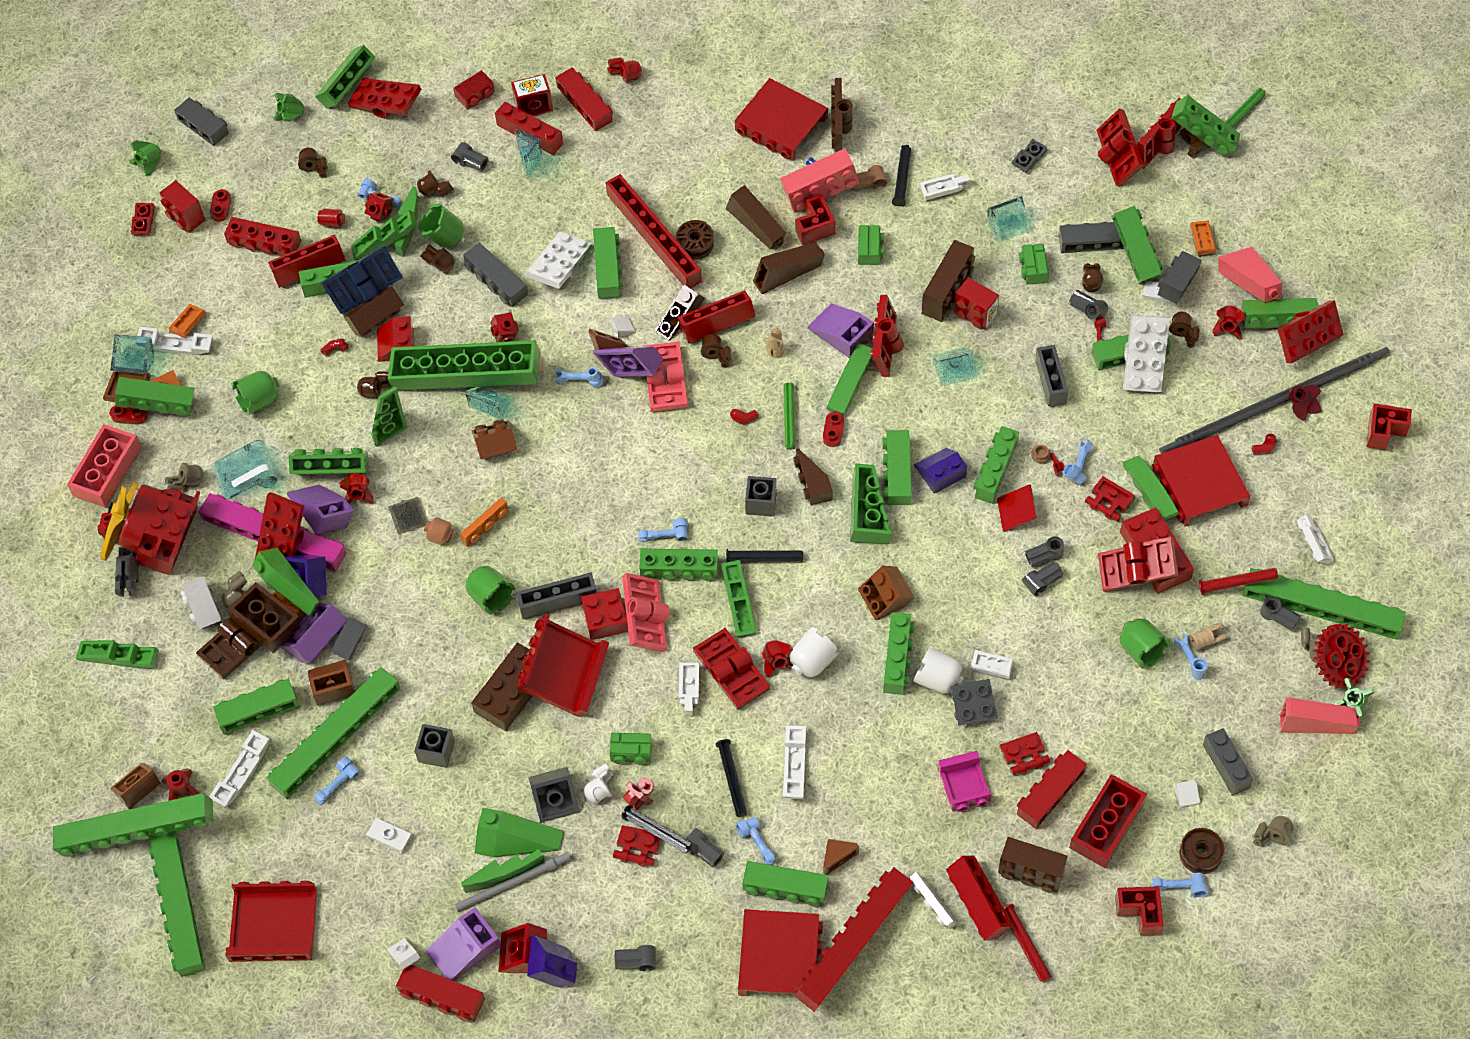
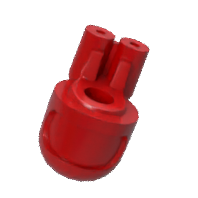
(628, 70)

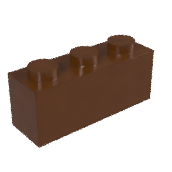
(374, 311)

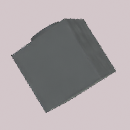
(761, 496)
(434, 745)

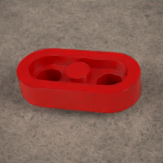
(220, 203)
(127, 415)
(833, 428)

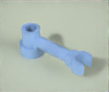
(368, 186)
(592, 375)
(1073, 471)
(679, 530)
(1198, 665)
(347, 770)
(750, 827)
(1196, 884)

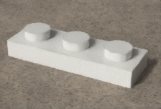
(932, 901)

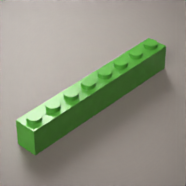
(1330, 605)
(333, 732)
(133, 824)
(176, 904)

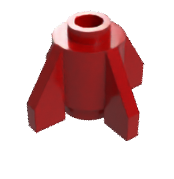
(1229, 320)
(356, 488)
(776, 656)
(179, 783)

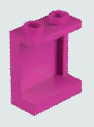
(964, 781)

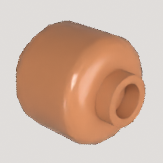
(438, 531)

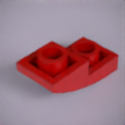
(142, 219)

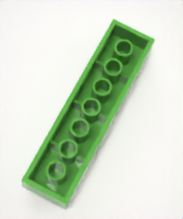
(464, 365)

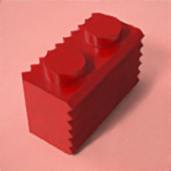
(474, 89)

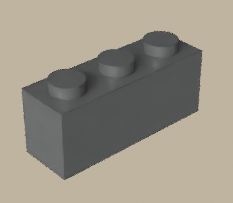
(201, 121)
(1178, 277)
(1051, 375)
(1227, 761)

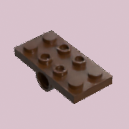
(840, 115)
(228, 648)

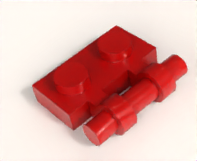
(1112, 494)
(1023, 748)
(637, 840)

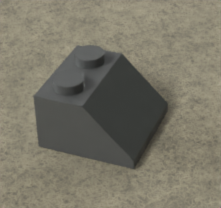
(553, 794)

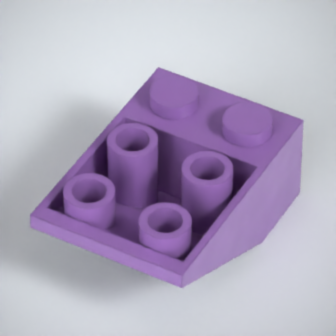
(842, 328)
(322, 508)
(463, 945)

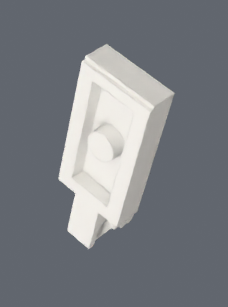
(944, 186)
(1315, 539)
(689, 686)

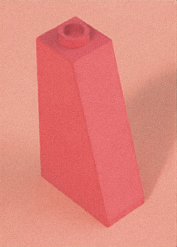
(1251, 273)
(1317, 717)

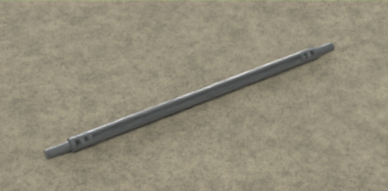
(1273, 400)

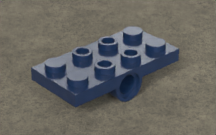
(362, 279)

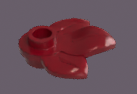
(1307, 402)

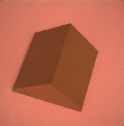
(135, 785)

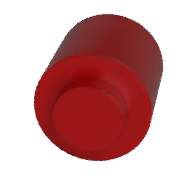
(331, 217)

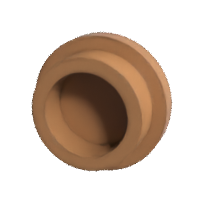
(1040, 454)

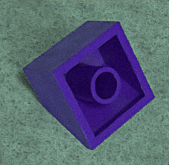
(942, 469)
(312, 572)
(551, 963)

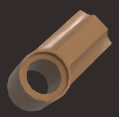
(873, 177)

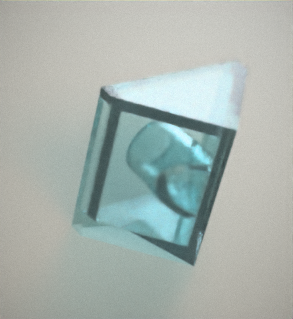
(529, 151)
(1008, 219)
(132, 354)
(954, 366)
(489, 401)

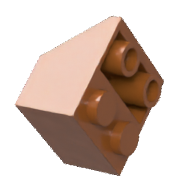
(494, 439)
(885, 592)
(331, 682)

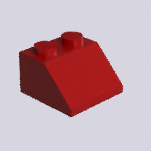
(394, 333)
(516, 947)

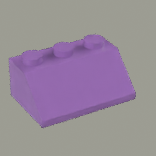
(630, 360)
(315, 633)

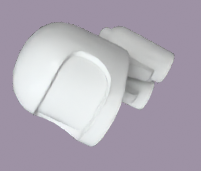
(597, 788)

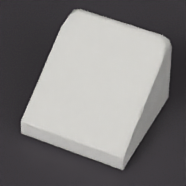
(622, 326)
(1187, 793)

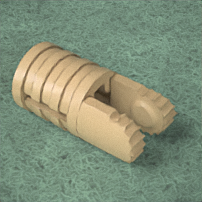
(774, 344)
(1205, 637)

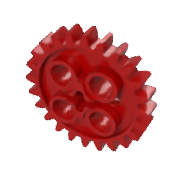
(1341, 655)

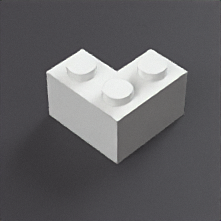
(199, 598)

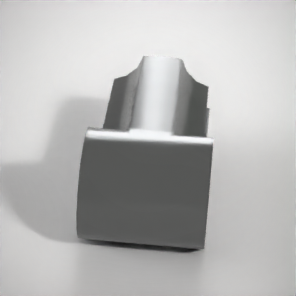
(466, 155)
(1087, 305)
(1044, 552)
(1039, 580)
(1280, 614)
(704, 848)
(641, 958)

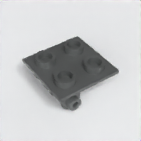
(973, 702)

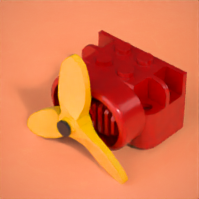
(153, 525)

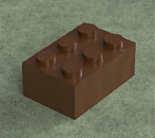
(264, 617)
(1032, 865)

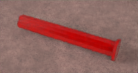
(1238, 580)
(1027, 944)

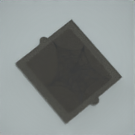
(407, 515)

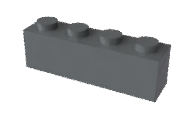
(1089, 237)
(495, 275)
(555, 595)

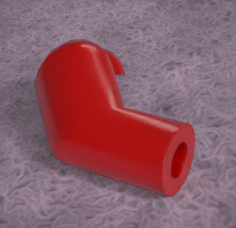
(333, 344)
(742, 417)
(1267, 446)

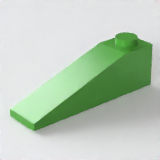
(388, 417)
(284, 580)
(509, 834)

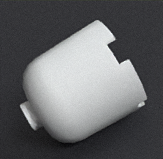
(812, 653)
(939, 671)

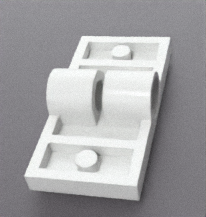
(559, 260)
(1145, 353)

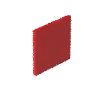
(1016, 508)

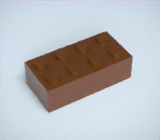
(947, 280)
(499, 698)

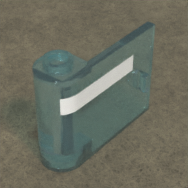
(244, 469)

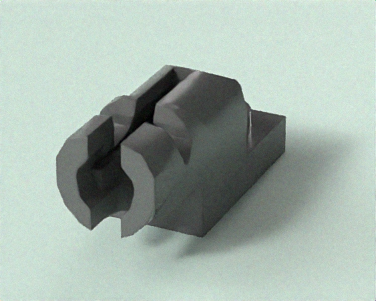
(126, 572)

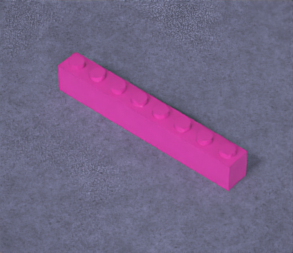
(248, 522)

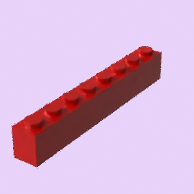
(653, 231)
(853, 939)

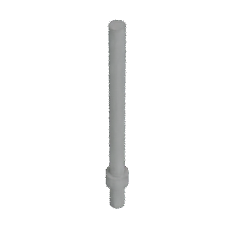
(550, 864)

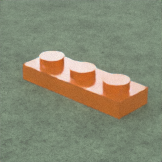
(484, 522)

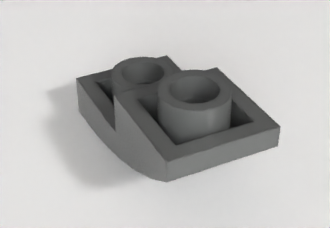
(1029, 156)
(349, 638)

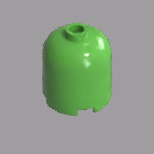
(441, 226)
(255, 391)
(489, 589)
(1143, 642)

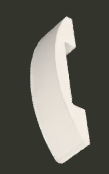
(176, 344)
(794, 762)
(242, 770)

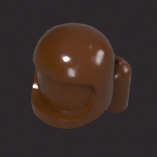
(1195, 142)
(310, 161)
(429, 185)
(439, 258)
(1092, 278)
(1182, 326)
(713, 348)
(372, 385)

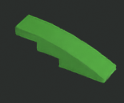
(411, 204)
(383, 236)
(850, 379)
(1150, 487)
(738, 598)
(117, 654)
(495, 874)

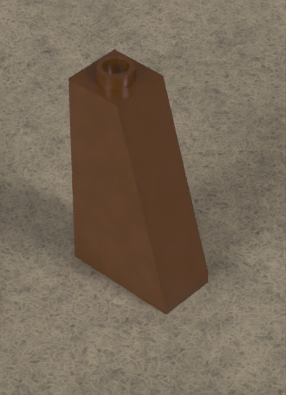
(755, 217)
(787, 265)

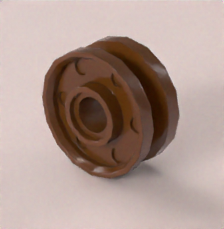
(696, 238)
(1204, 839)

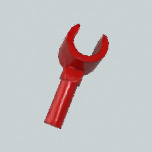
(1099, 323)
(1057, 465)

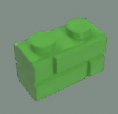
(869, 245)
(1034, 264)
(630, 748)

